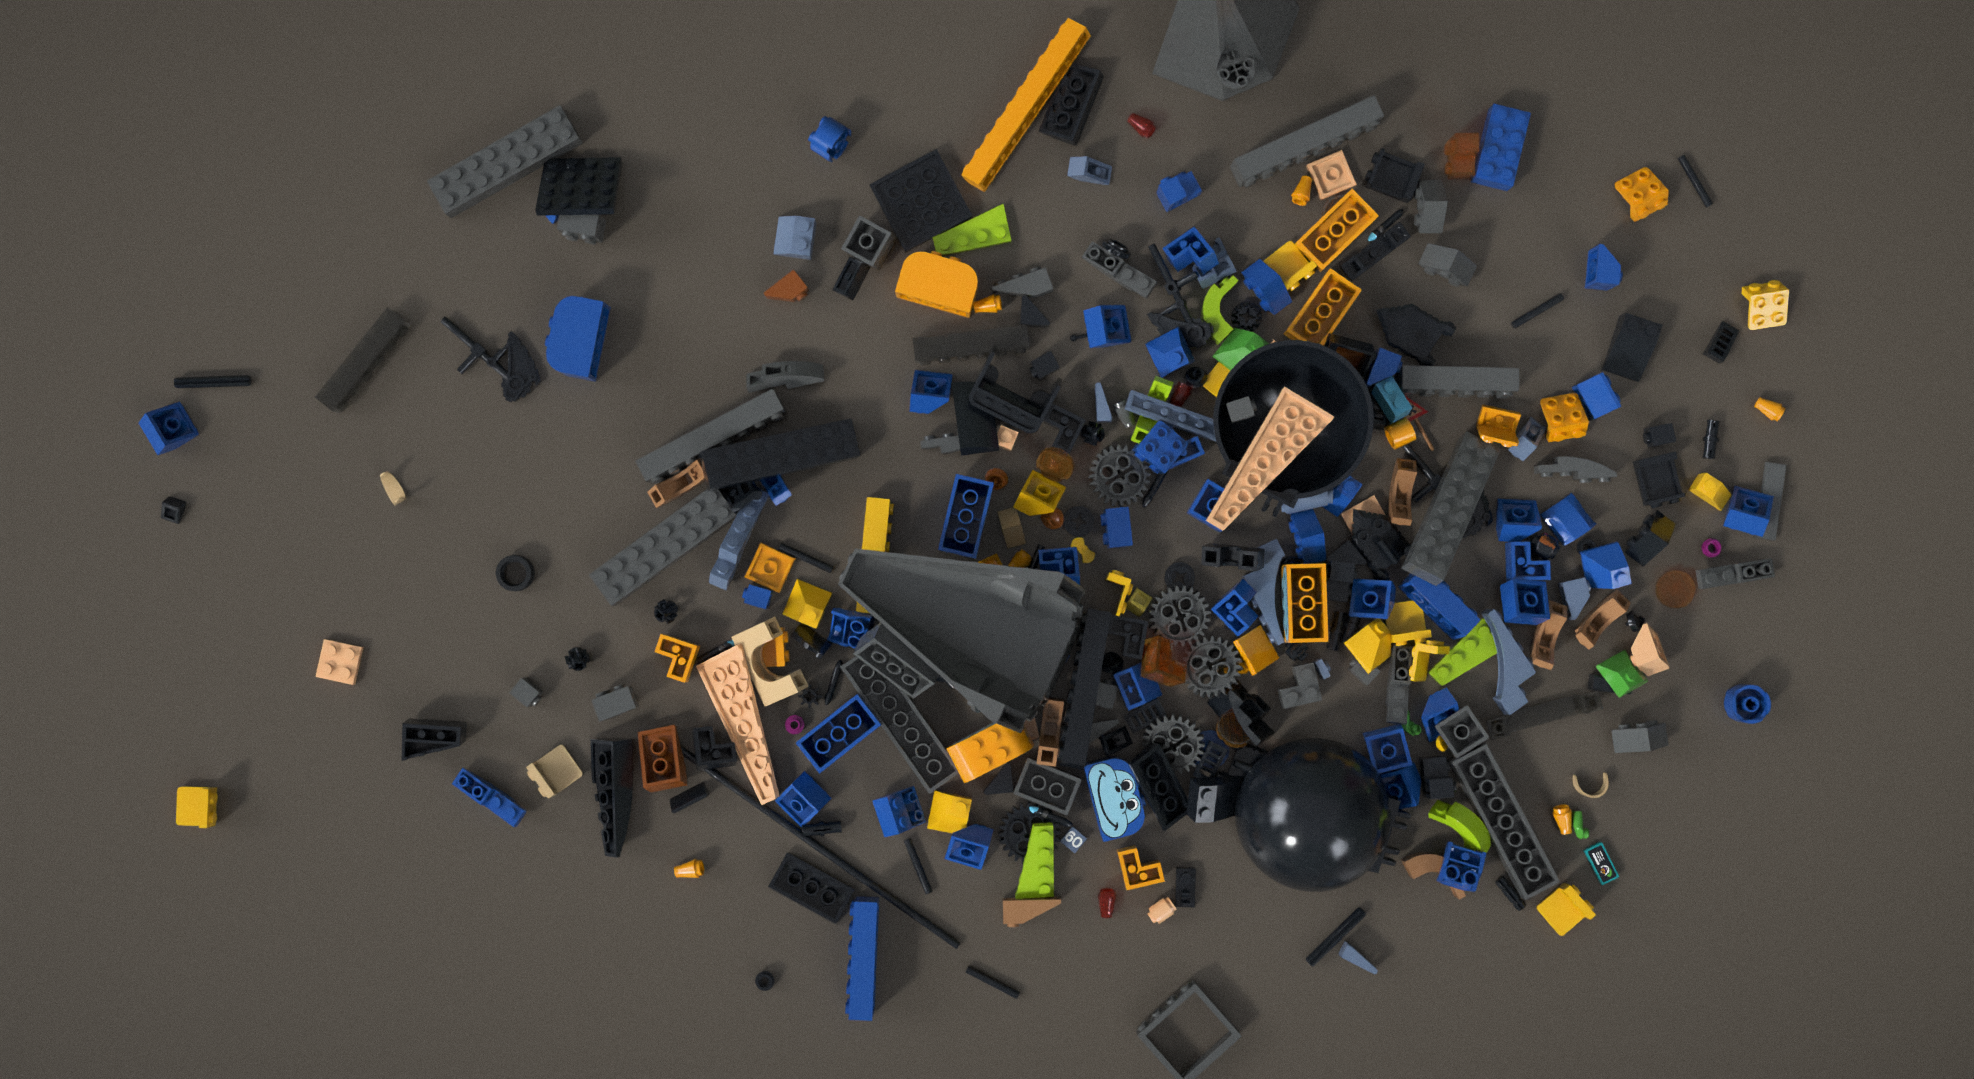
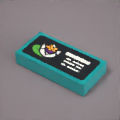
(1601, 863)

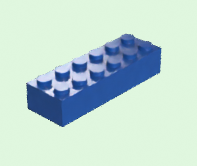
(863, 958)

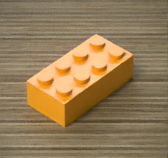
(1336, 230)
(1323, 309)

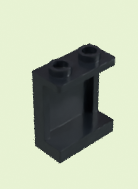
(1393, 176)
(1658, 480)

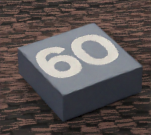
(1073, 839)

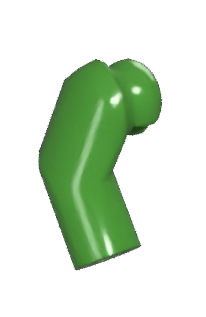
(1411, 728)
(1578, 825)

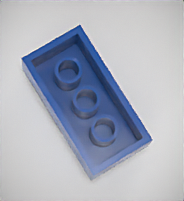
(1500, 147)
(1441, 606)

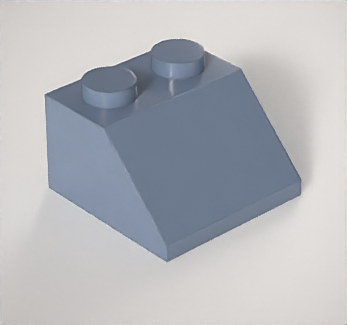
(795, 237)

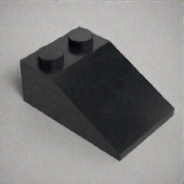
(1631, 346)
(1213, 798)

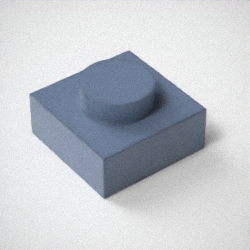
(1322, 668)

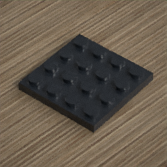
(579, 186)
(921, 200)

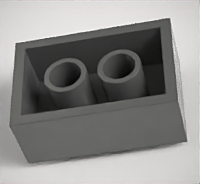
(1047, 786)

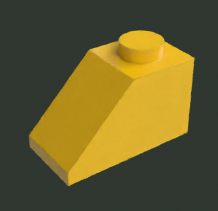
(1710, 490)

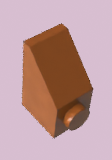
(788, 289)

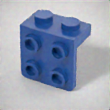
(1160, 448)

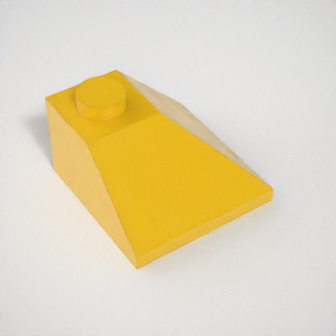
(1039, 495)
(807, 603)
(1371, 645)
(949, 812)

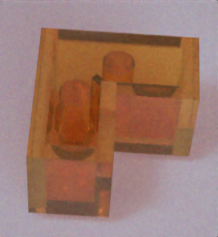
(1461, 155)
(1158, 662)

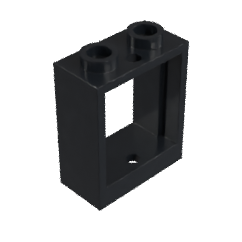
(1369, 356)

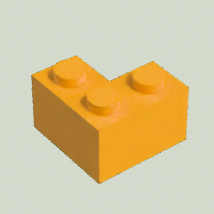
(683, 655)
(1138, 874)

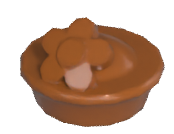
(998, 477)
(1053, 520)

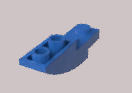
(489, 796)

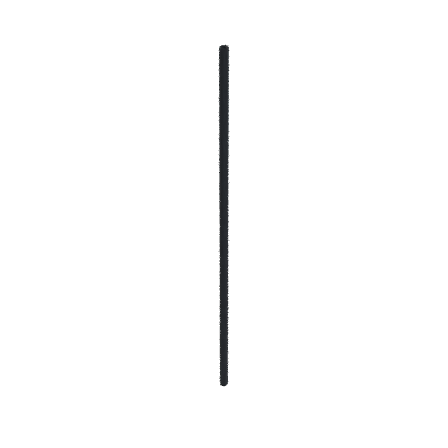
(826, 852)

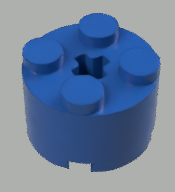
(829, 138)
(1736, 706)

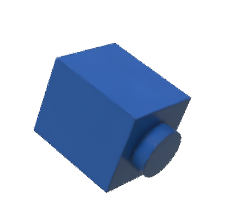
(757, 596)

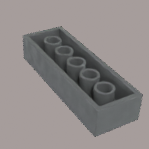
(1458, 380)

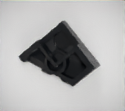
(811, 640)

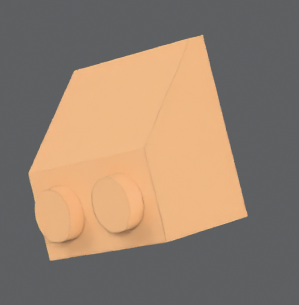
(1648, 652)

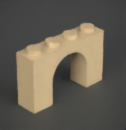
(768, 685)

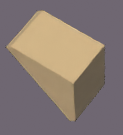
(1011, 527)

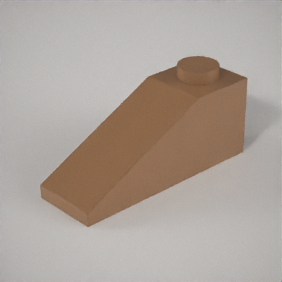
(1022, 910)

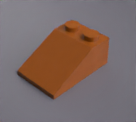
(661, 759)

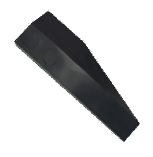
(613, 775)

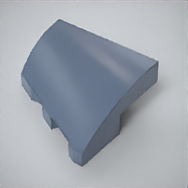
(1222, 270)

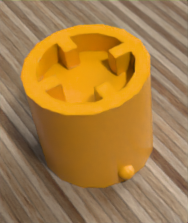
(1400, 433)

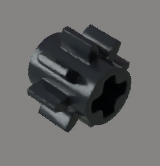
(1092, 433)
(665, 611)
(1296, 651)
(577, 659)
(806, 700)

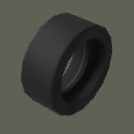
(529, 573)

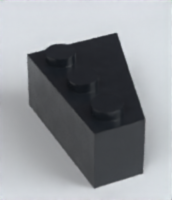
(430, 736)

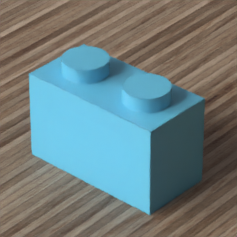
(1391, 400)

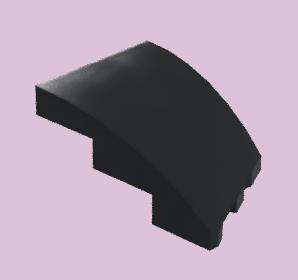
(1249, 712)

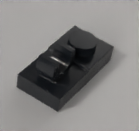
(1185, 887)

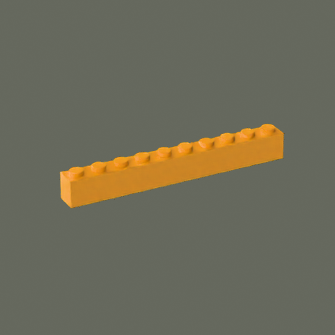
(1026, 104)

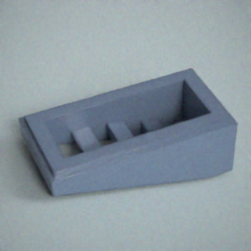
(1101, 406)
(1352, 955)

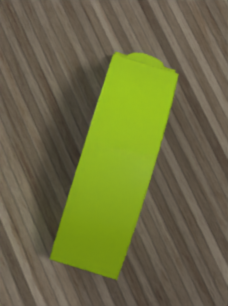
(1211, 309)
(1160, 390)
(1464, 822)

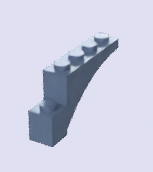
(735, 542)
(1263, 583)
(1512, 665)

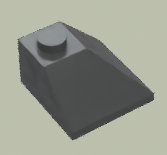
(1461, 731)

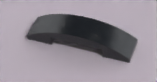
(1375, 251)

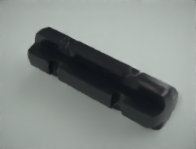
(1510, 893)

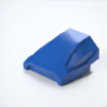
(1567, 520)
(849, 627)
(1465, 867)

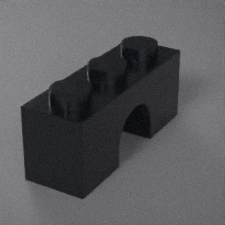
(1228, 555)

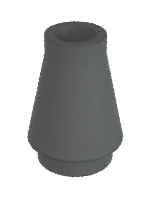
(1125, 416)

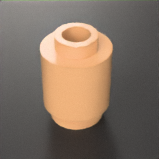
(1161, 910)

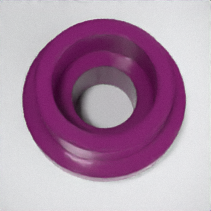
(1716, 547)
(799, 720)

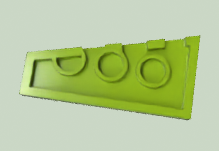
(1465, 654)
(1038, 864)

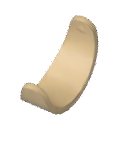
(392, 488)
(1602, 791)

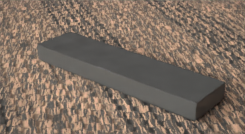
(1773, 485)

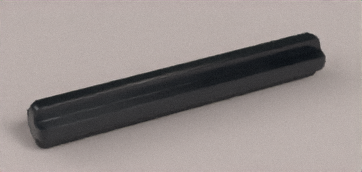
(212, 381)
(1335, 937)

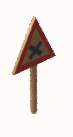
(1416, 412)

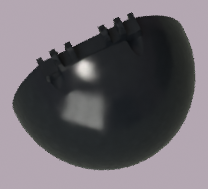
(1321, 379)
(1316, 815)

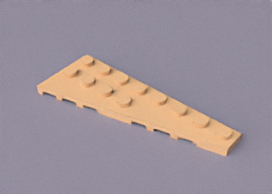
(1281, 437)
(733, 696)

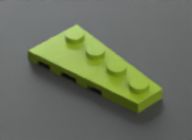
(980, 232)

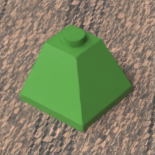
(1237, 346)
(1621, 673)

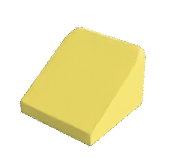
(1138, 602)

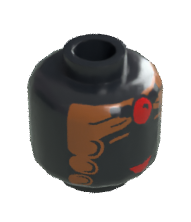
(1544, 546)

